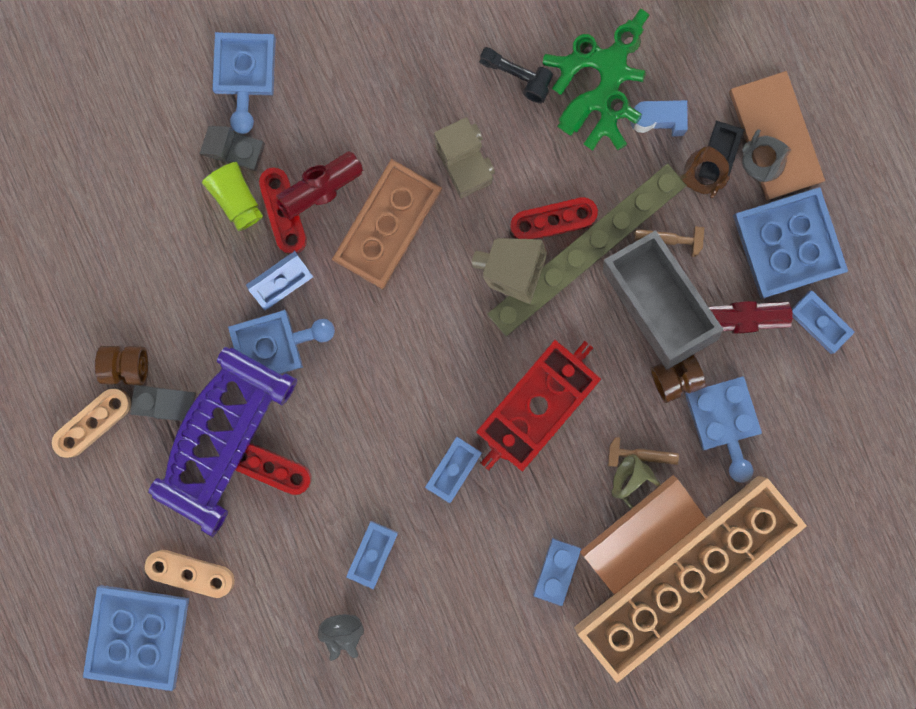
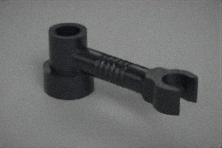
(537, 83)

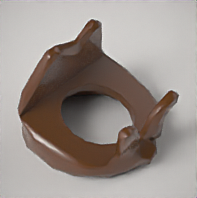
(703, 155)

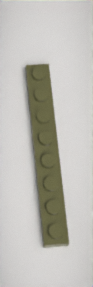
(590, 247)

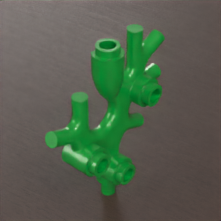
(613, 70)

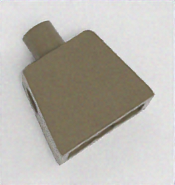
(512, 266)

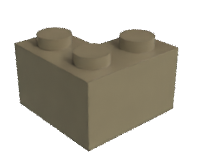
(461, 155)

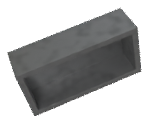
(661, 299)

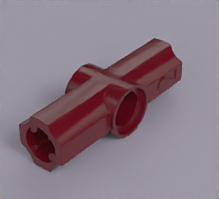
(319, 185)
(752, 317)

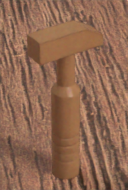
(673, 238)
(642, 454)

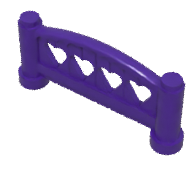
(259, 388)

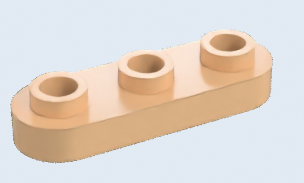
(80, 428)
(202, 571)

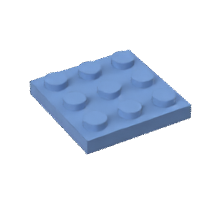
(790, 243)
(136, 638)

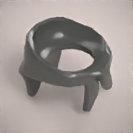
(769, 173)
(341, 633)

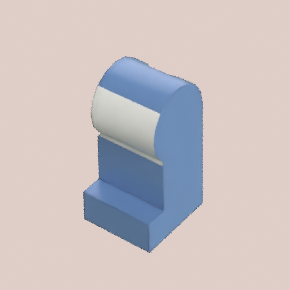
(661, 116)

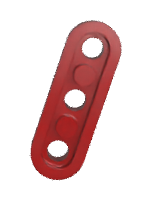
(564, 211)
(281, 226)
(281, 476)

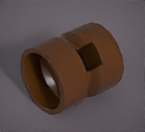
(117, 365)
(681, 377)

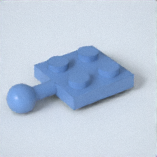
(243, 67)
(273, 341)
(724, 416)

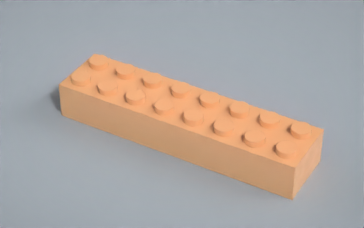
(689, 577)

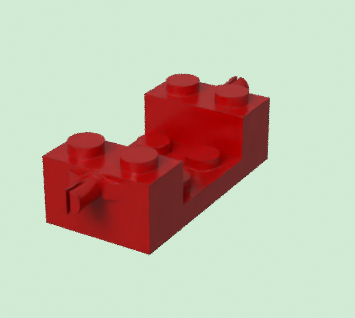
(514, 429)

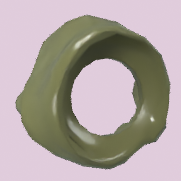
(641, 473)

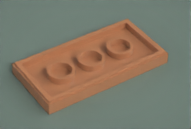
(774, 110)
(387, 224)
(643, 534)

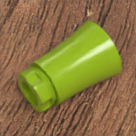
(233, 195)

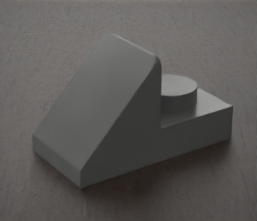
(227, 146)
(161, 402)

